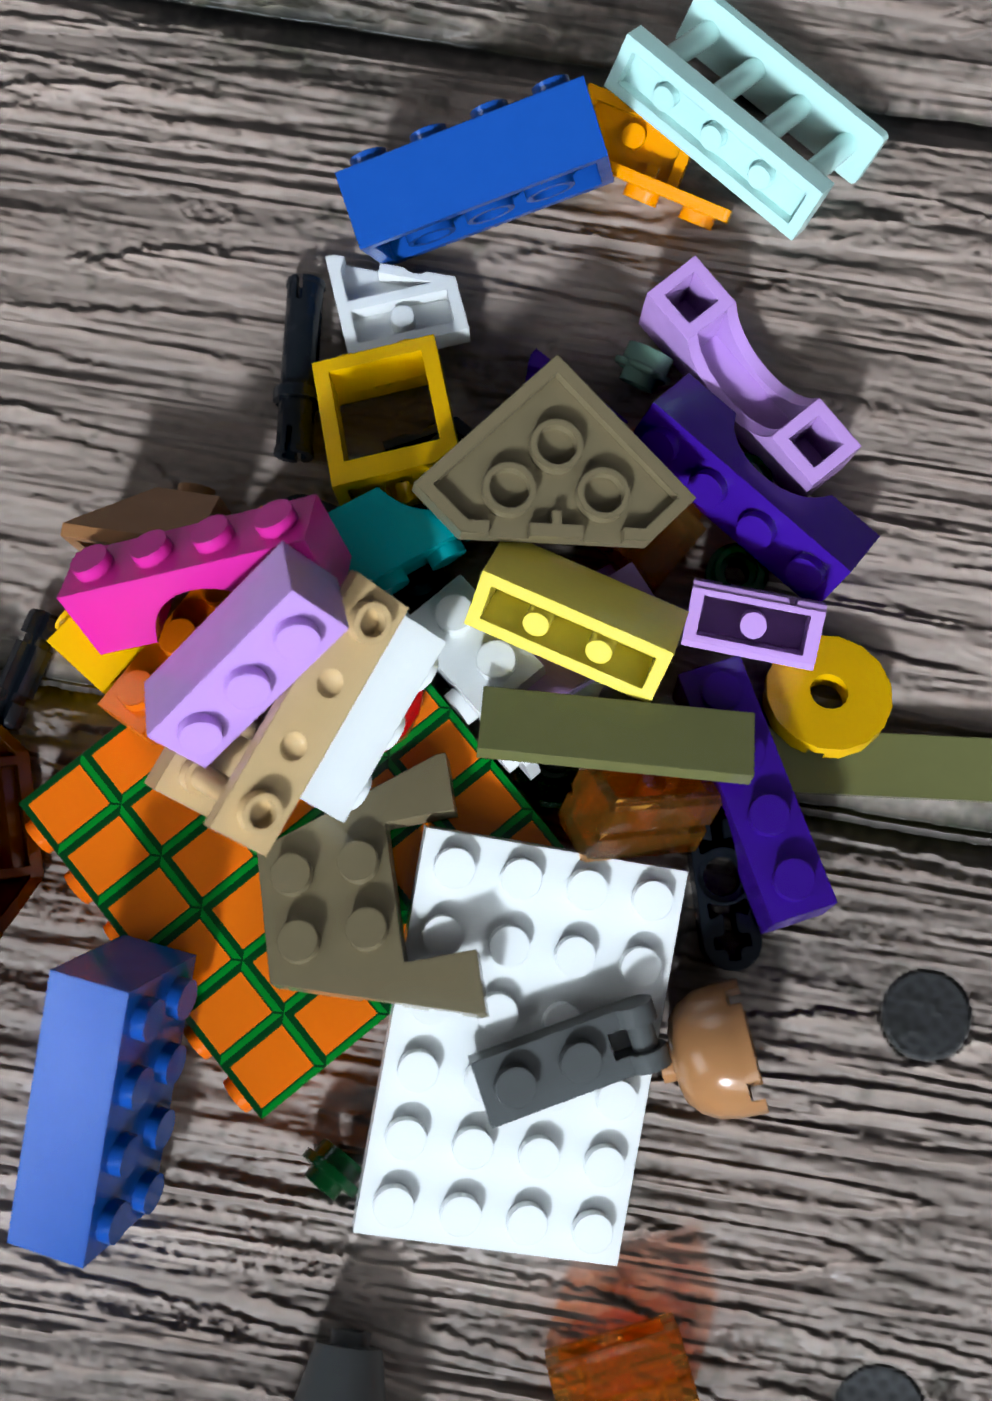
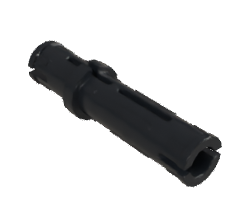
(297, 391)

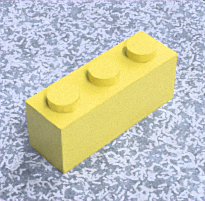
(577, 618)

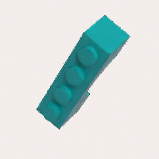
(393, 539)

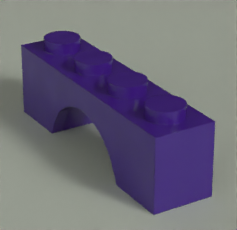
(796, 537)
(767, 825)

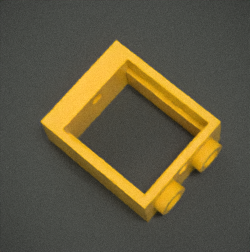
(375, 374)

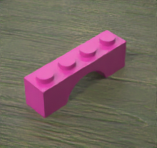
(127, 587)

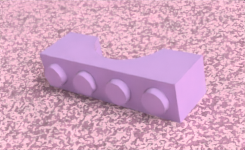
(701, 332)

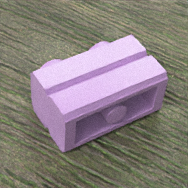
(754, 623)

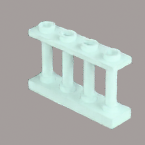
(724, 136)

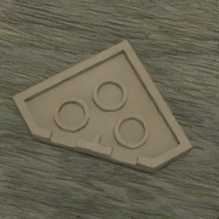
(553, 472)

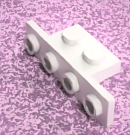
(474, 658)

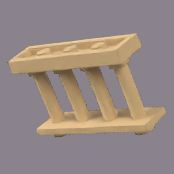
(269, 765)

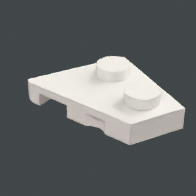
(396, 305)

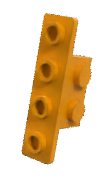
(648, 160)

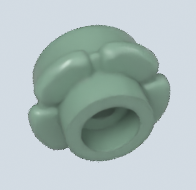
(644, 366)

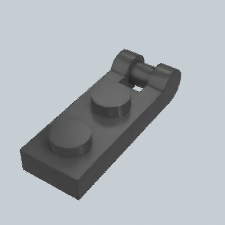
(568, 1060)

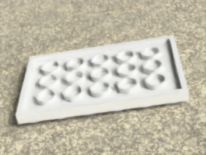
(551, 947)

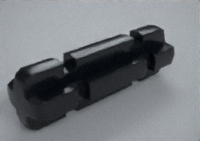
(25, 667)

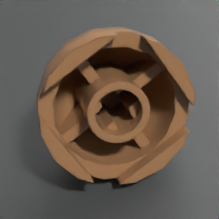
(714, 1053)

